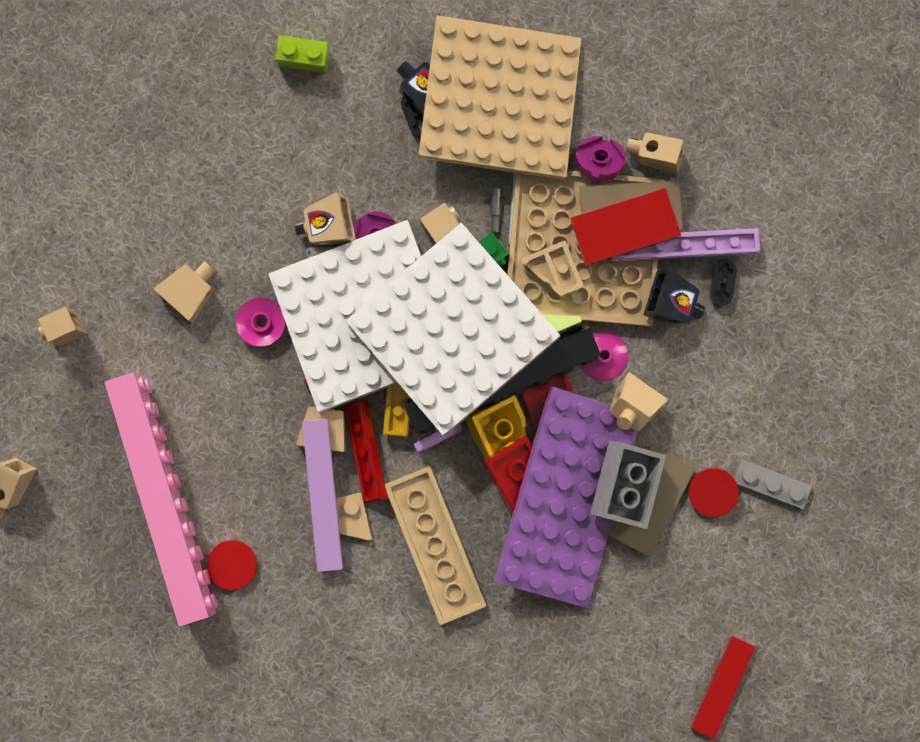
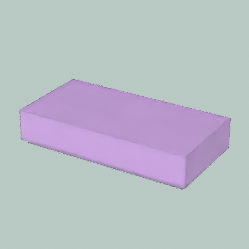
(436, 438)

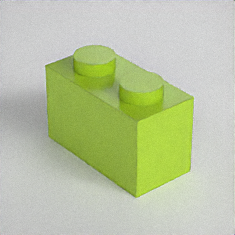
(302, 54)

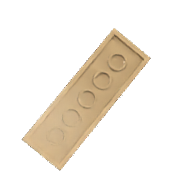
(435, 545)

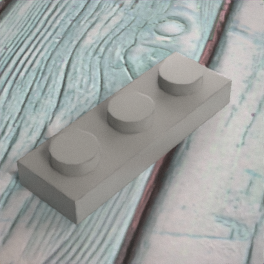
(772, 484)

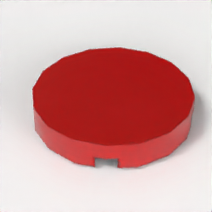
(713, 492)
(232, 564)

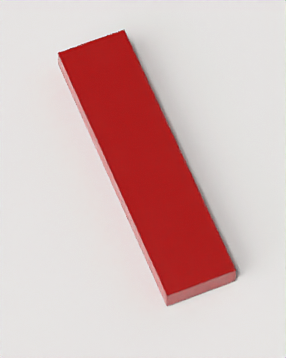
(365, 451)
(722, 687)

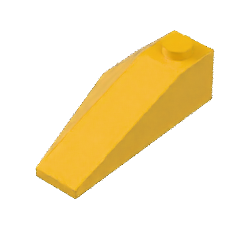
(497, 425)

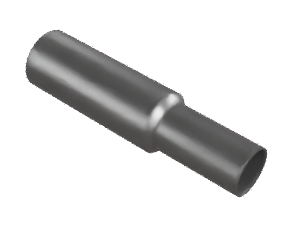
(496, 208)

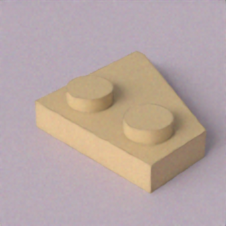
(555, 268)
(353, 516)

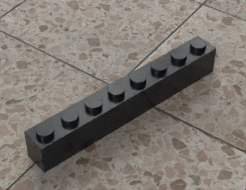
(571, 349)

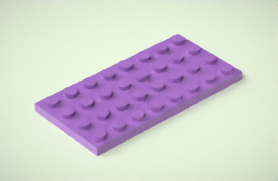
(552, 536)

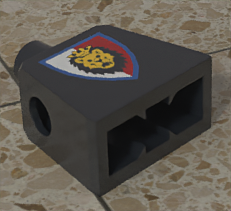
(414, 86)
(673, 299)

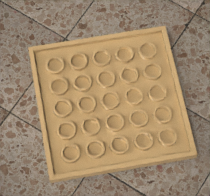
(500, 98)
(541, 219)

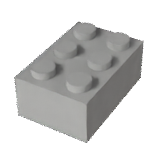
(628, 484)

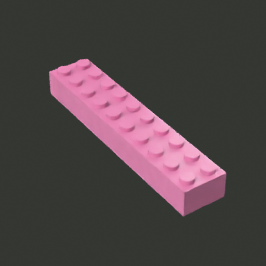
(161, 498)

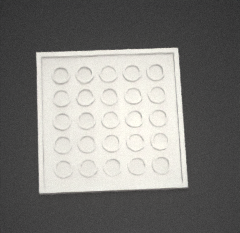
(323, 294)
(453, 329)

